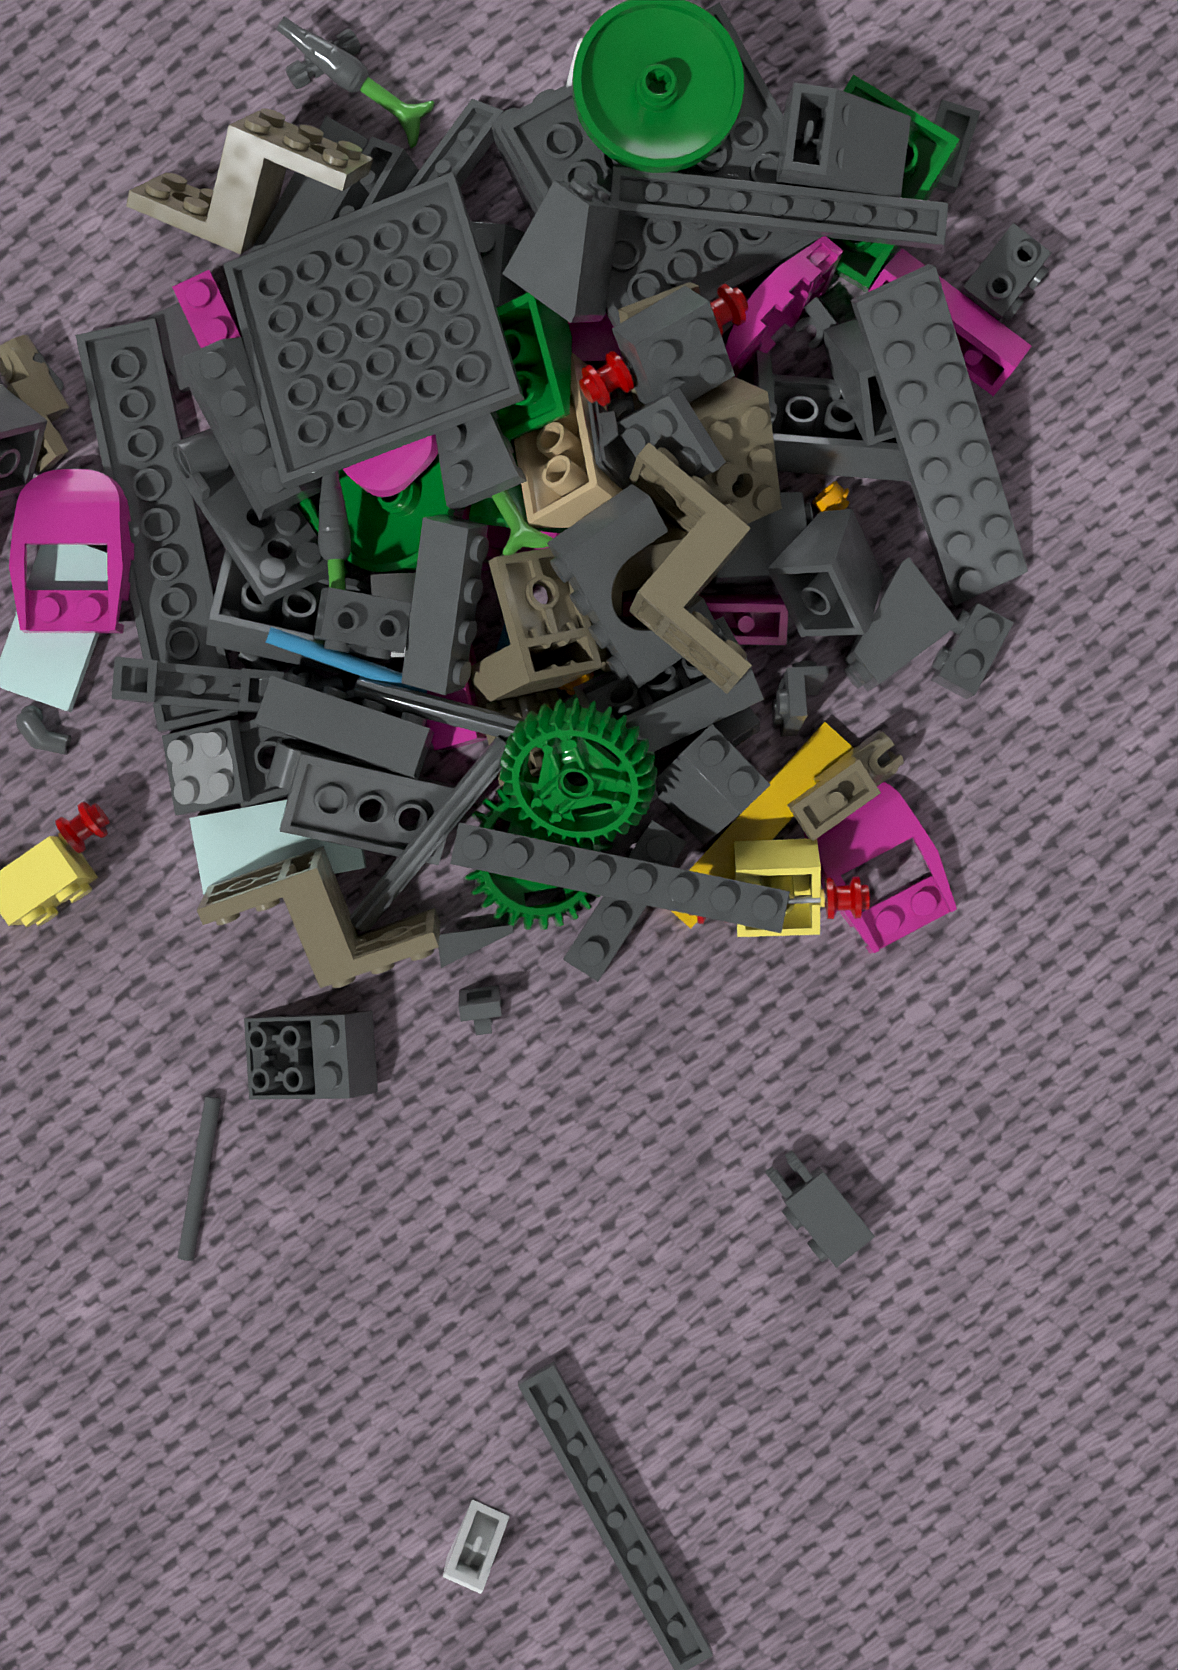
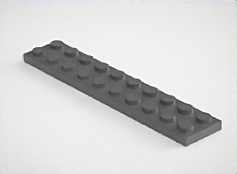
(170, 567)

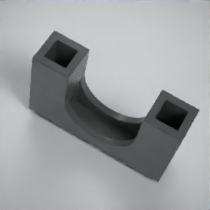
(590, 558)

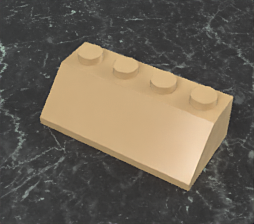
(562, 465)

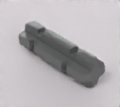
(300, 72)

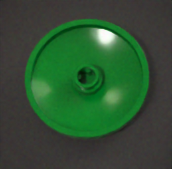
(657, 84)
(388, 529)

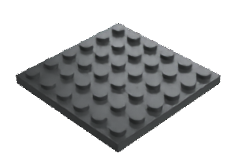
(657, 252)
(372, 331)

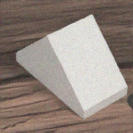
(475, 1546)

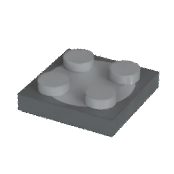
(206, 767)

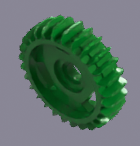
(571, 745)
(509, 891)

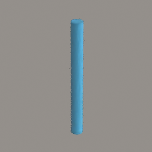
(336, 658)

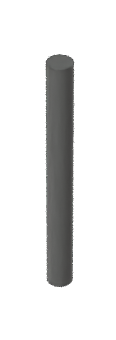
(199, 1178)

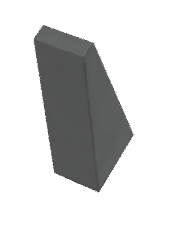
(462, 943)

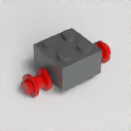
(670, 348)

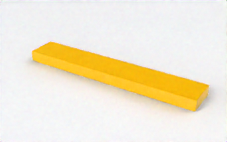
(769, 811)

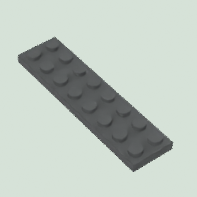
(940, 433)

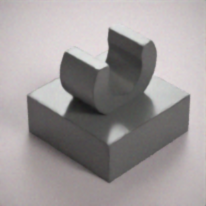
(820, 317)
(480, 1005)

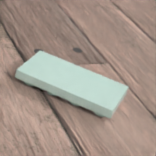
(54, 664)
(250, 839)

